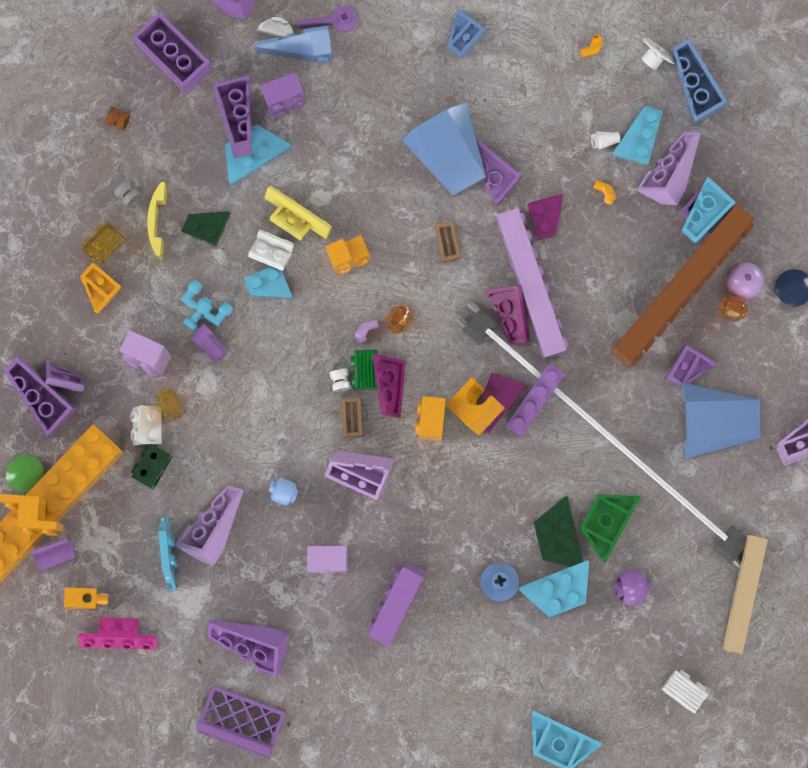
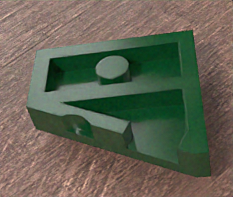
(206, 226)

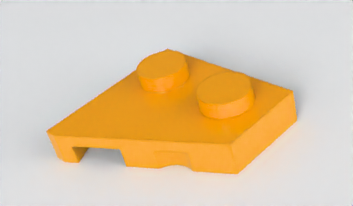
(99, 287)

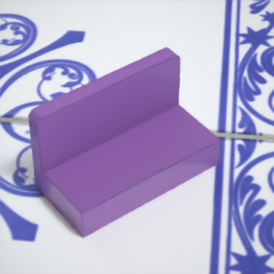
(53, 554)

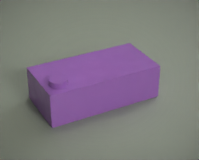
(172, 53)

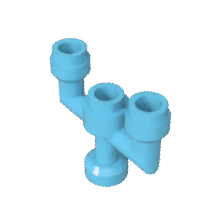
(203, 307)

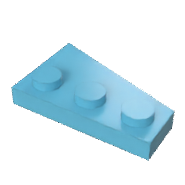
(640, 137)
(707, 210)

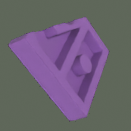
(688, 366)
(63, 378)

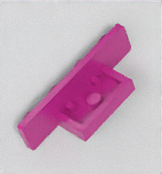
(118, 634)

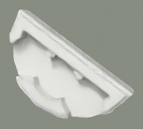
(275, 27)

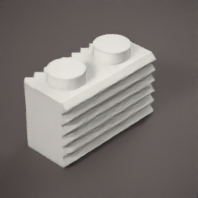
(685, 691)

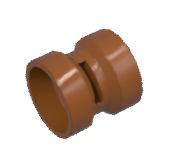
(118, 119)

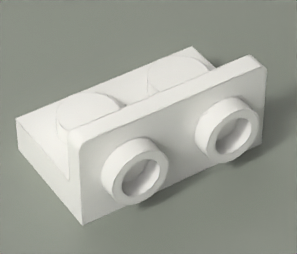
(271, 250)

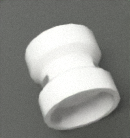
(340, 380)

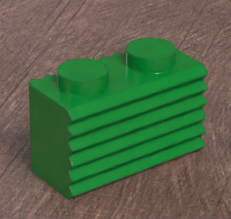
(364, 370)

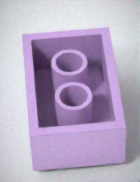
(145, 353)

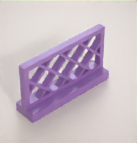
(234, 738)

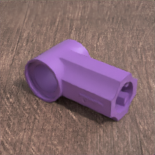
(206, 340)

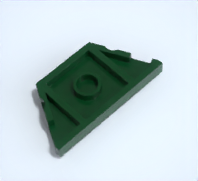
(558, 535)

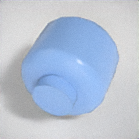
(283, 491)

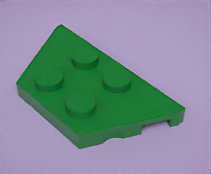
(607, 521)

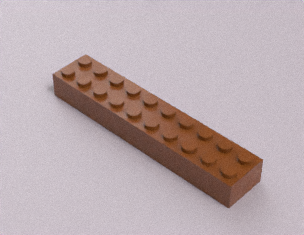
(679, 290)

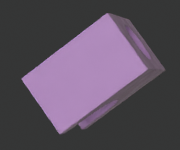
(327, 559)

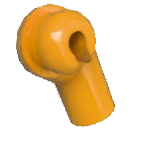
(594, 47)
(608, 191)

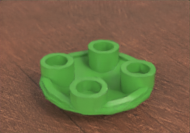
(24, 473)

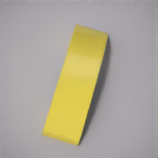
(159, 198)

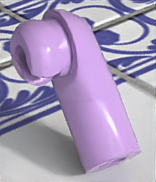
(364, 328)

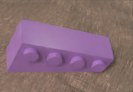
(236, 112)
(46, 403)
(397, 603)

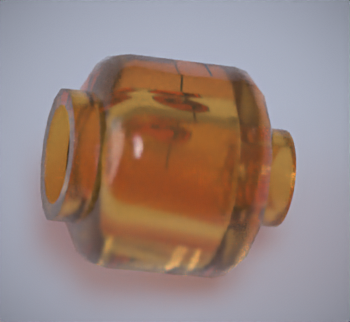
(732, 308)
(400, 319)

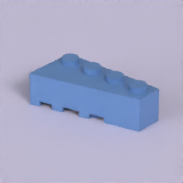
(699, 87)

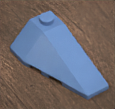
(310, 46)

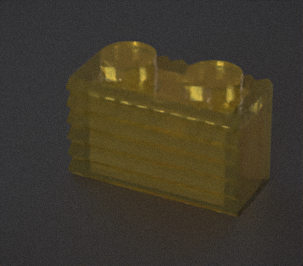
(102, 243)
(170, 404)

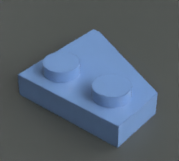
(464, 34)

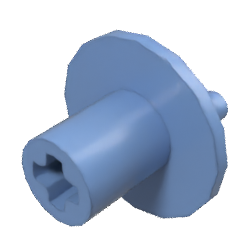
(499, 582)

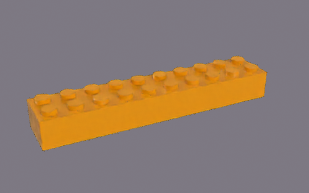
(62, 488)

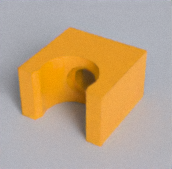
(474, 416)

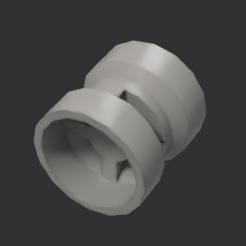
(127, 193)

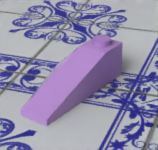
(669, 179)
(210, 532)

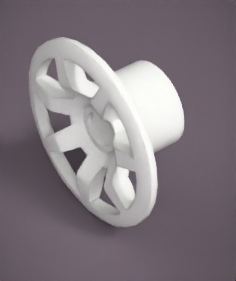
(655, 56)

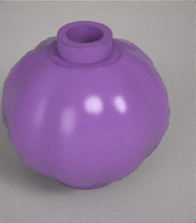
(632, 587)

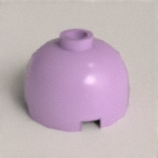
(745, 280)

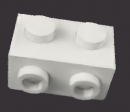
(146, 425)

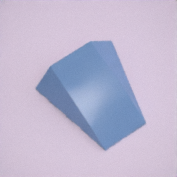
(449, 148)
(718, 420)

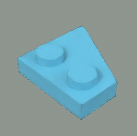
(268, 284)

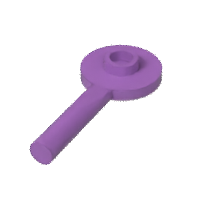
(343, 19)

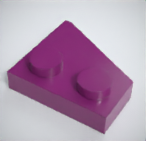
(545, 216)

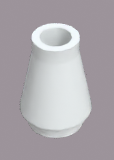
(604, 139)

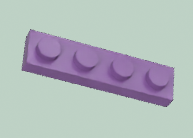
(535, 399)

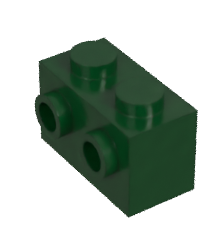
(151, 466)

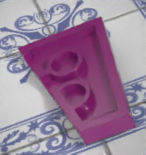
(510, 308)
(390, 384)
(504, 391)

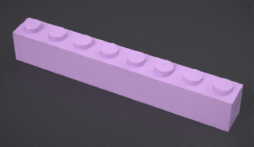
(534, 290)

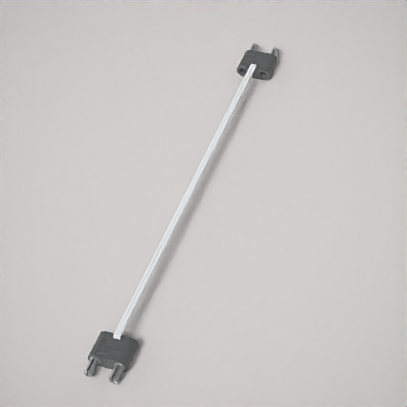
(482, 326)

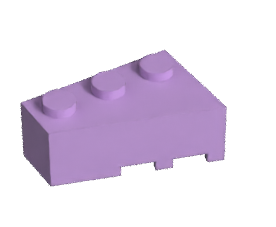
(794, 446)
(360, 472)

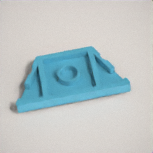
(265, 149)
(168, 560)
(559, 590)
(560, 743)

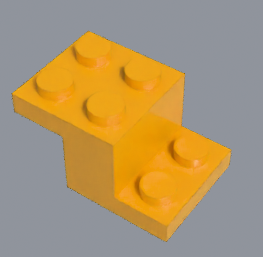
(31, 514)

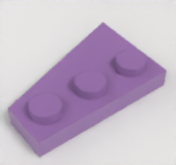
(499, 175)

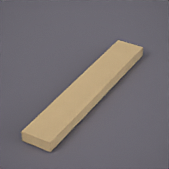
(745, 594)

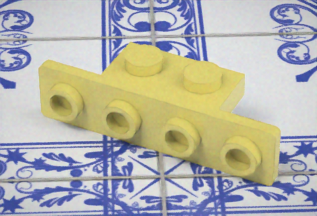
(294, 217)

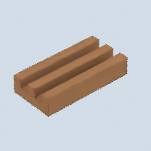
(450, 257)
(344, 419)

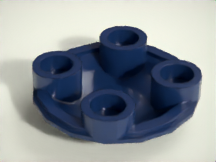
(792, 287)

